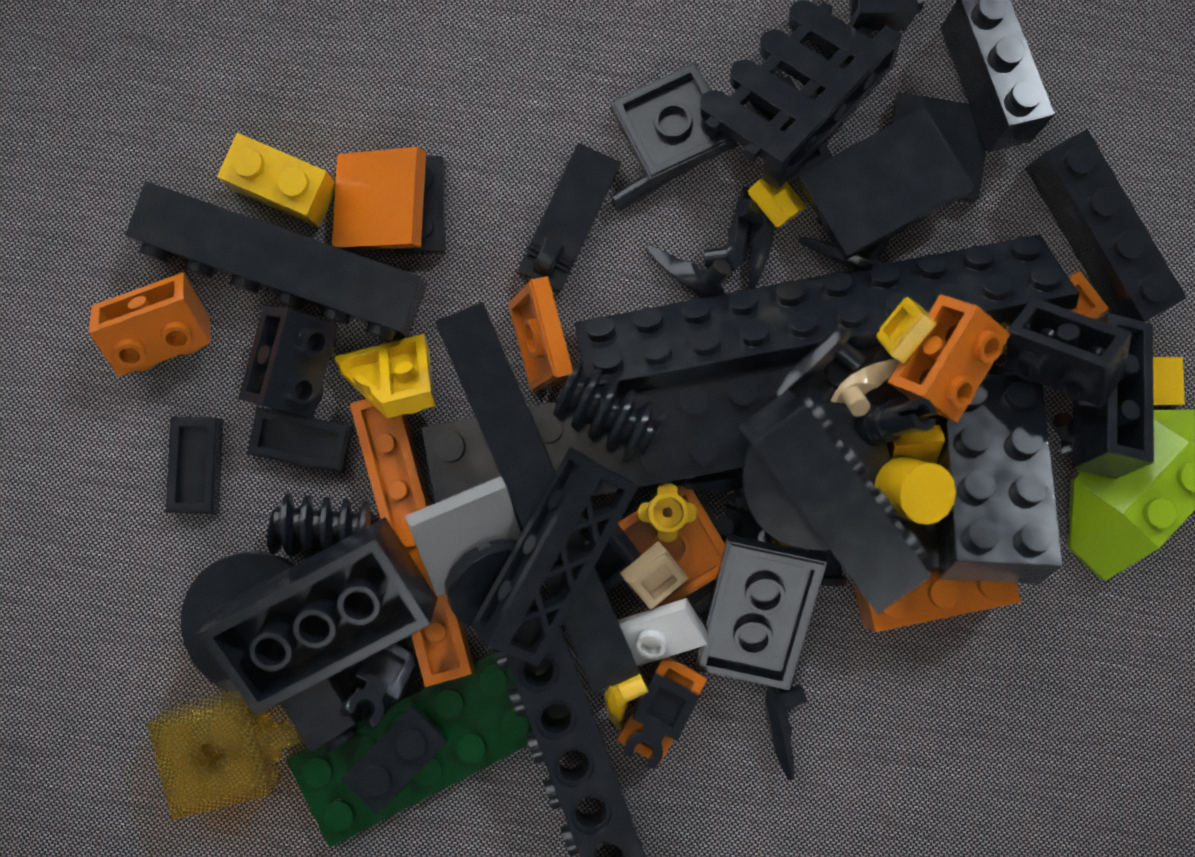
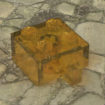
(199, 778)

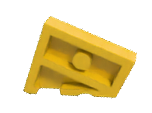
(392, 375)

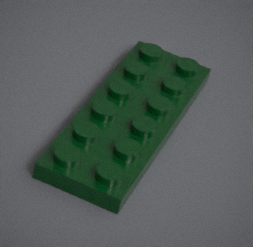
(468, 709)

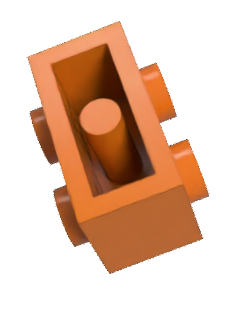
(150, 325)
(951, 357)

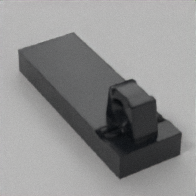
(569, 217)

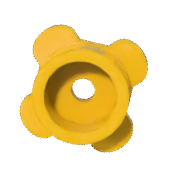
(682, 512)

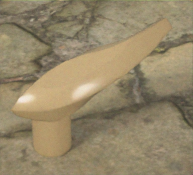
(854, 387)

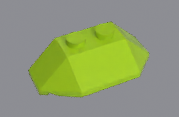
(1134, 515)

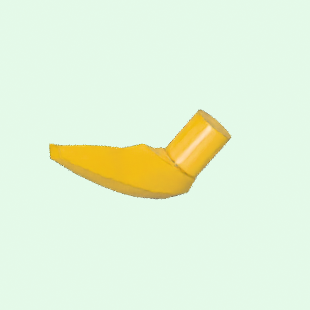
(618, 696)

